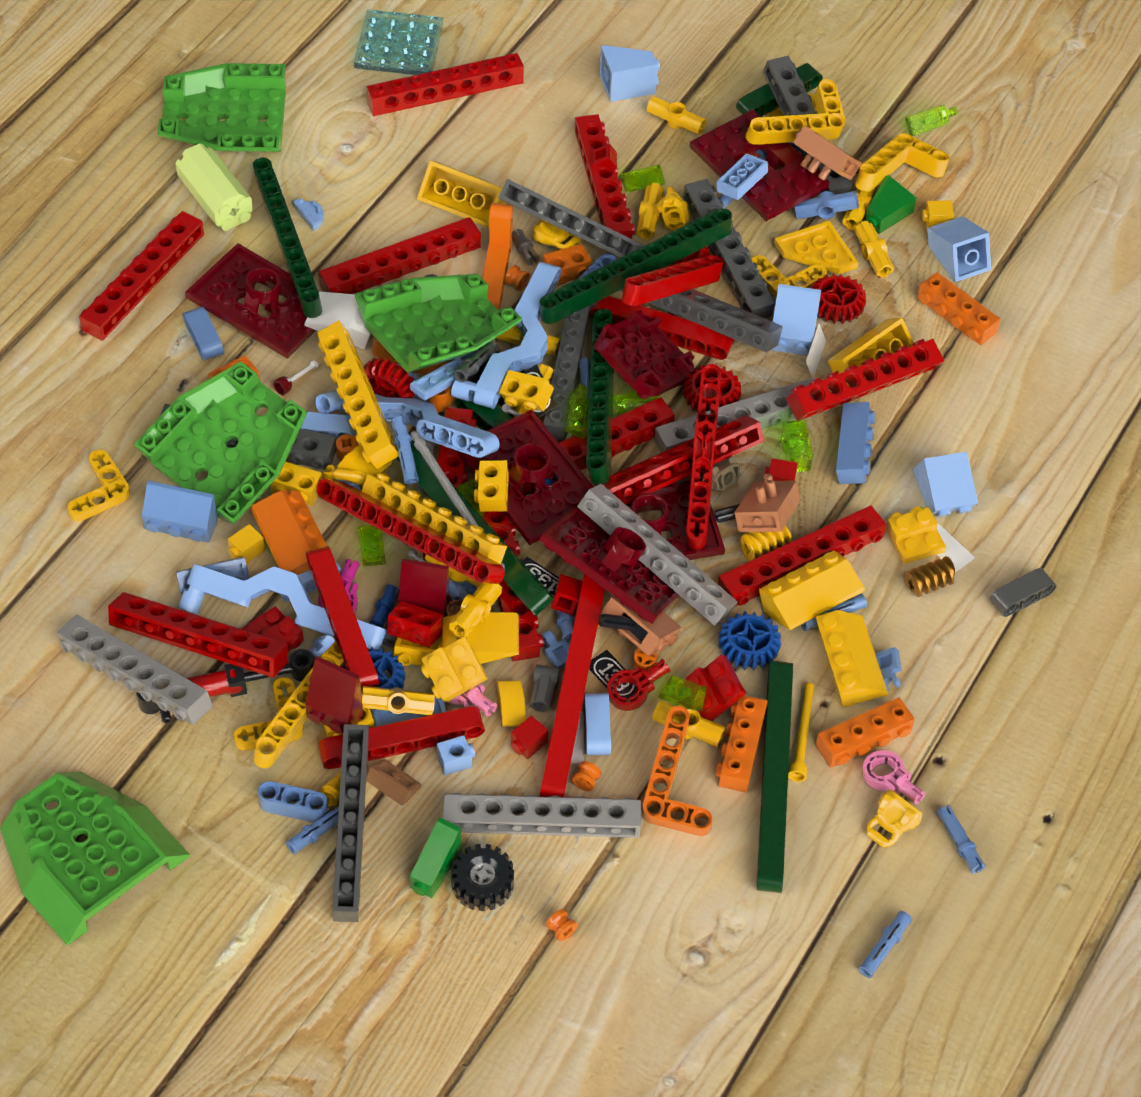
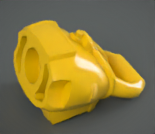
(673, 210)
(551, 235)
(894, 816)

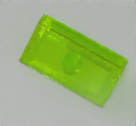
(640, 178)
(683, 693)

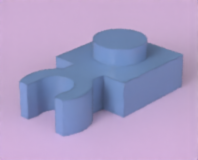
(889, 665)

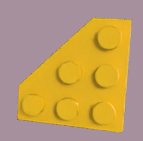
(817, 245)

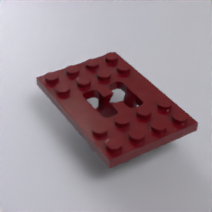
(777, 189)
(235, 279)
(518, 442)
(674, 504)
(584, 545)

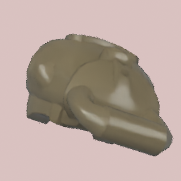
(724, 474)

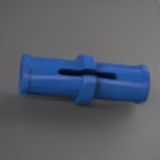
(384, 606)

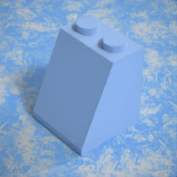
(628, 72)
(960, 248)
(797, 313)
(946, 484)

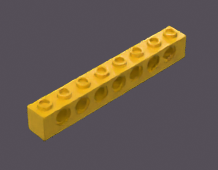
(358, 395)
(438, 518)

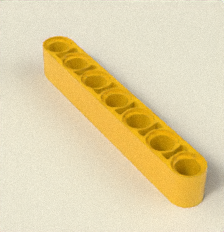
(294, 709)

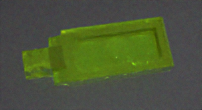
(929, 119)
(577, 412)

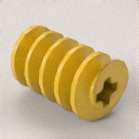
(756, 543)

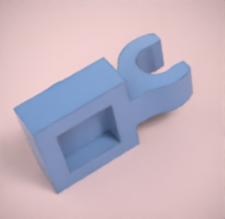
(555, 651)

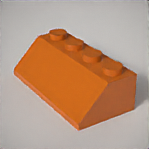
(288, 529)

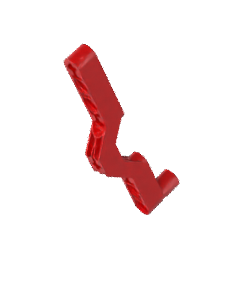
(703, 457)

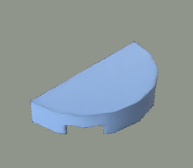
(310, 212)
(321, 644)

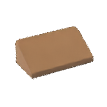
(392, 781)

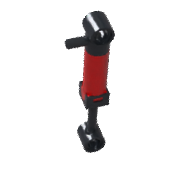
(233, 681)

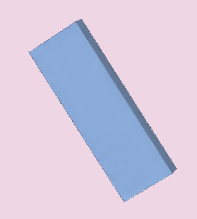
(436, 380)

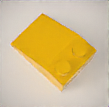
(490, 639)

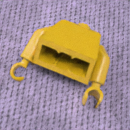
(354, 468)

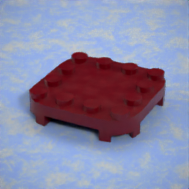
(644, 355)

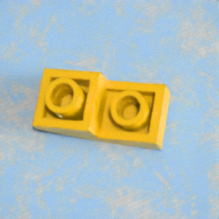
(511, 703)

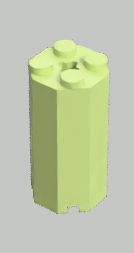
(214, 187)

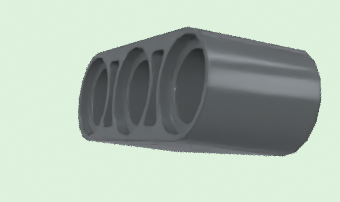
(1022, 592)

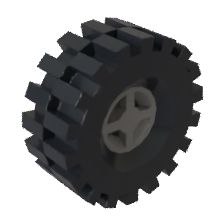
(477, 866)

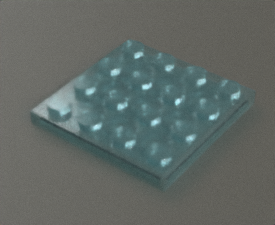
(398, 42)

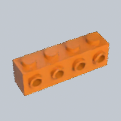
(958, 308)
(865, 732)
(742, 743)

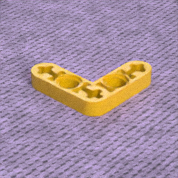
(770, 270)
(109, 486)
(251, 729)

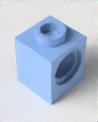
(451, 763)

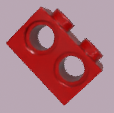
(415, 624)

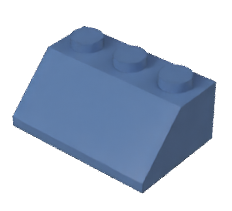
(179, 512)

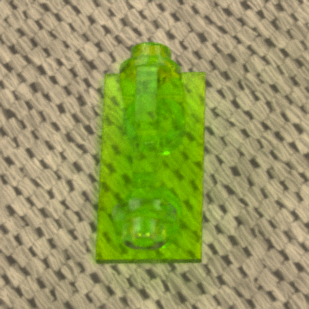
(630, 401)

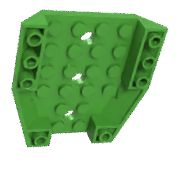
(227, 91)
(433, 318)
(201, 422)
(68, 877)

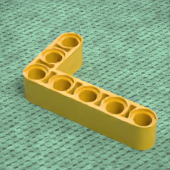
(783, 129)
(896, 152)

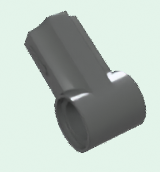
(544, 683)

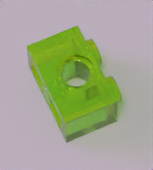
(797, 444)

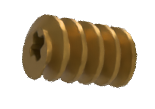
(930, 576)

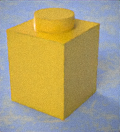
(937, 212)
(246, 544)

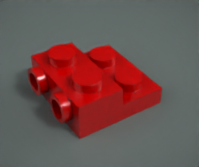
(277, 627)
(721, 686)

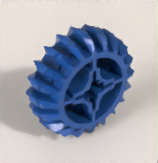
(744, 645)
(385, 661)

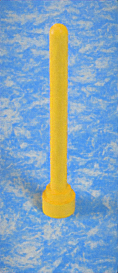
(797, 769)

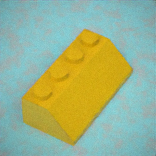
(459, 192)
(883, 338)
(810, 590)
(851, 657)

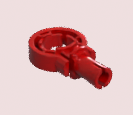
(641, 678)

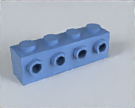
(855, 443)

